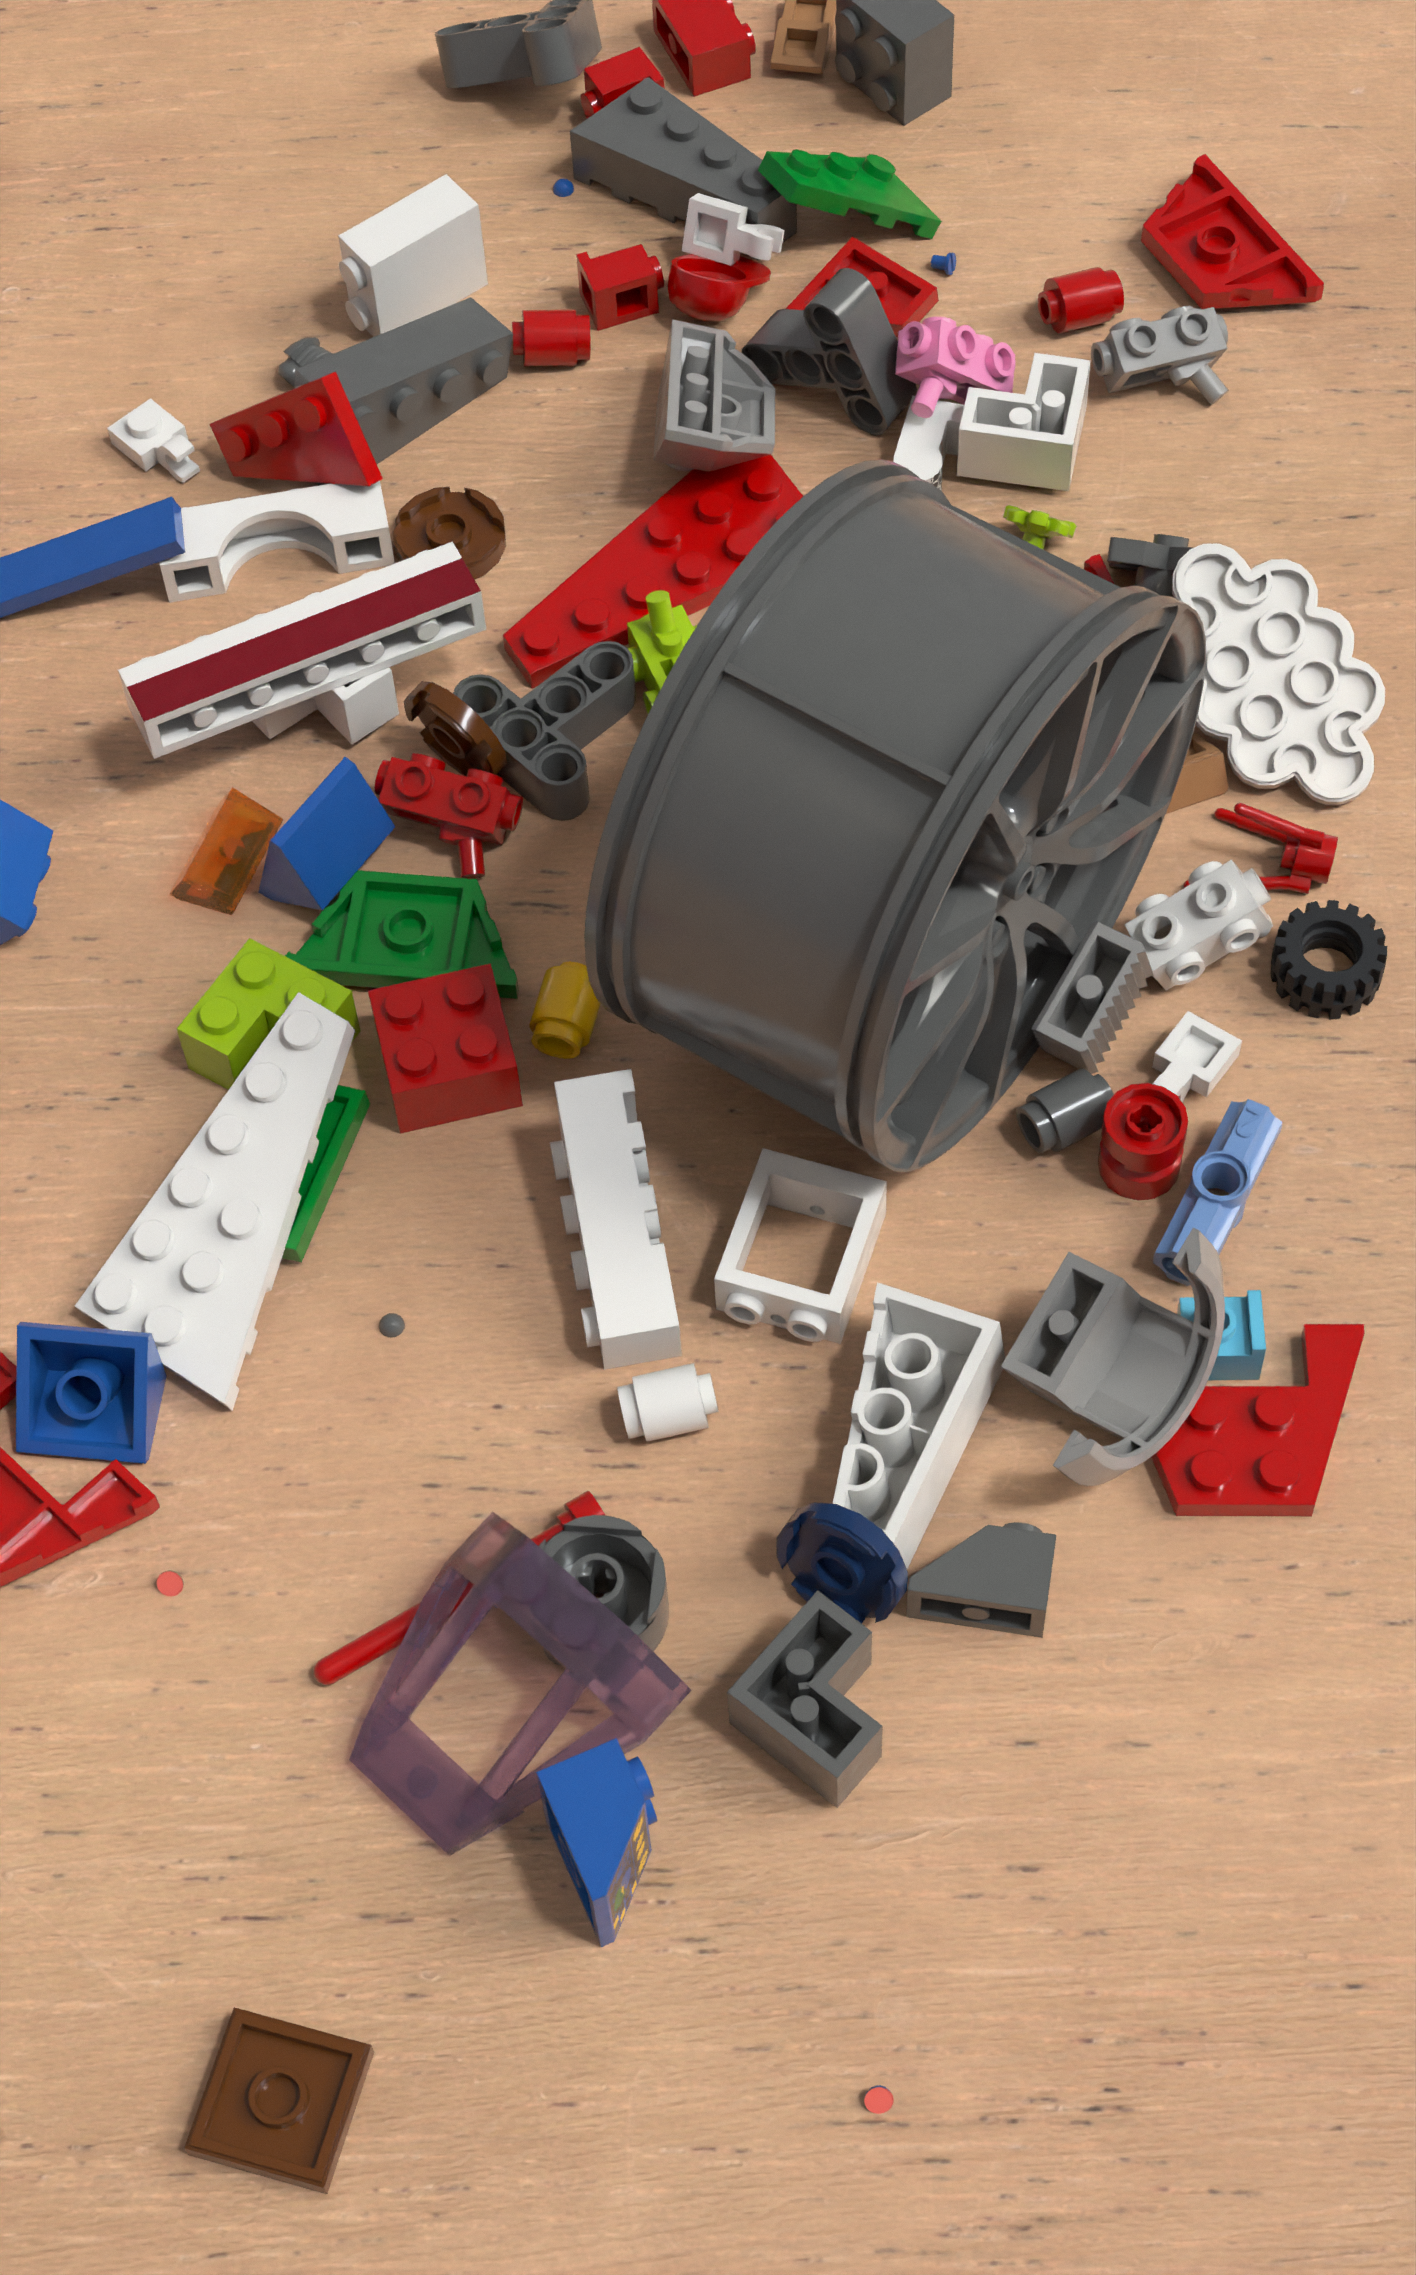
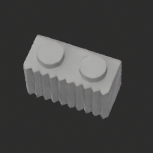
(1093, 997)

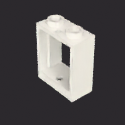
(818, 1193)

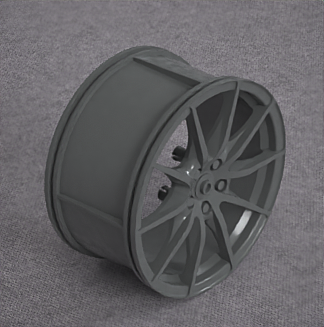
(888, 808)

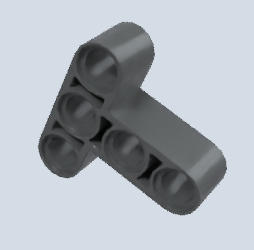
(542, 44)
(839, 345)
(554, 723)

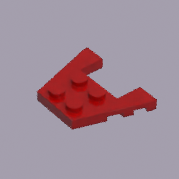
(1263, 1444)
(42, 1530)

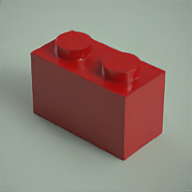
(704, 42)

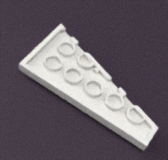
(223, 1215)

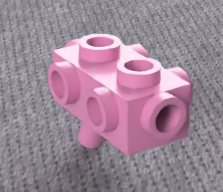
(949, 361)

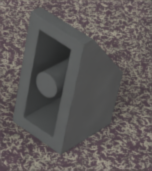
(988, 1581)

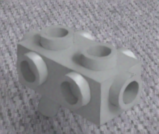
(1175, 348)

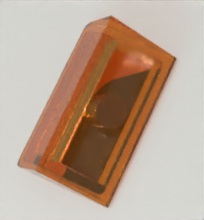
(227, 854)

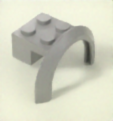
(1120, 1358)

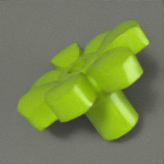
(1038, 525)

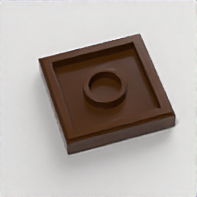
(279, 2100)

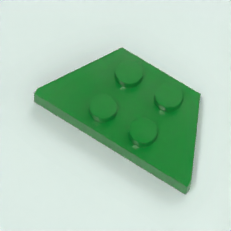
(405, 930)

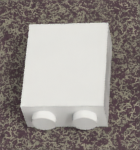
(413, 258)

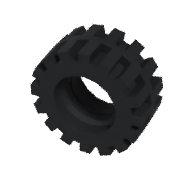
(1335, 930)

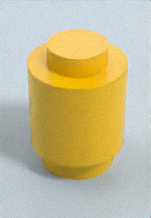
(564, 1011)

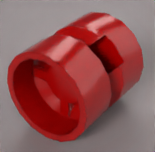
(1142, 1141)

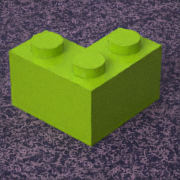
(245, 1006)

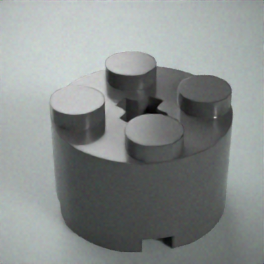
(618, 1561)

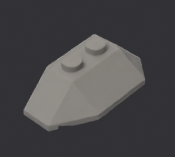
(711, 403)

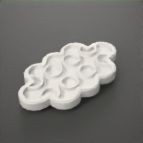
(1280, 676)

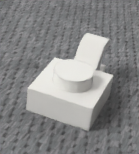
(719, 232)
(154, 437)
(1194, 1056)

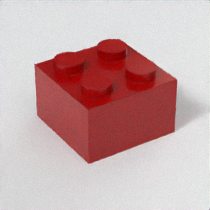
(445, 1048)

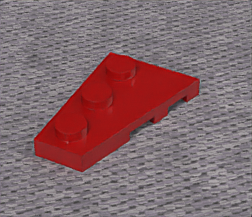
(299, 437)

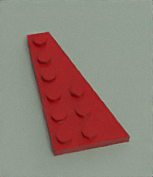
(678, 545)

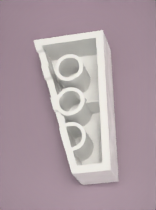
(616, 1221)
(915, 1410)

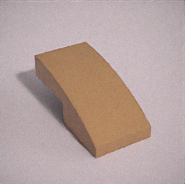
(804, 36)

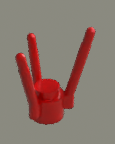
(1305, 850)

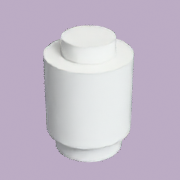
(667, 1402)

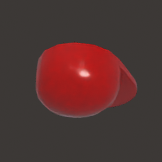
(710, 288)

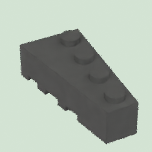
(666, 153)
(418, 373)

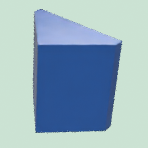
(325, 840)
(87, 1392)

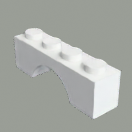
(332, 520)

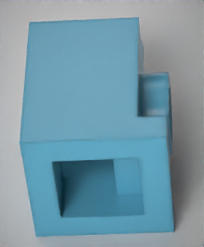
(1242, 1340)

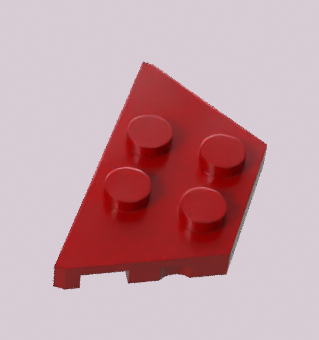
(1225, 247)

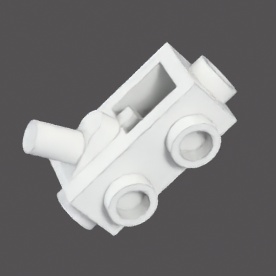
(1201, 922)

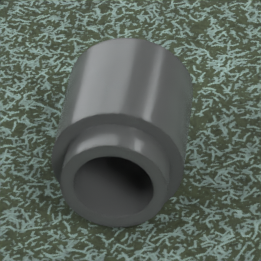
(1064, 1111)

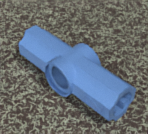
(1230, 1165)

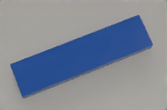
(90, 555)

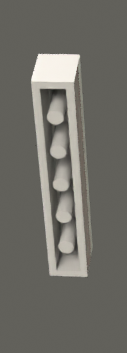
(303, 649)

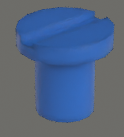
(945, 263)

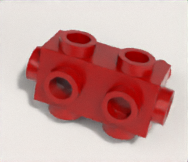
(463, 807)

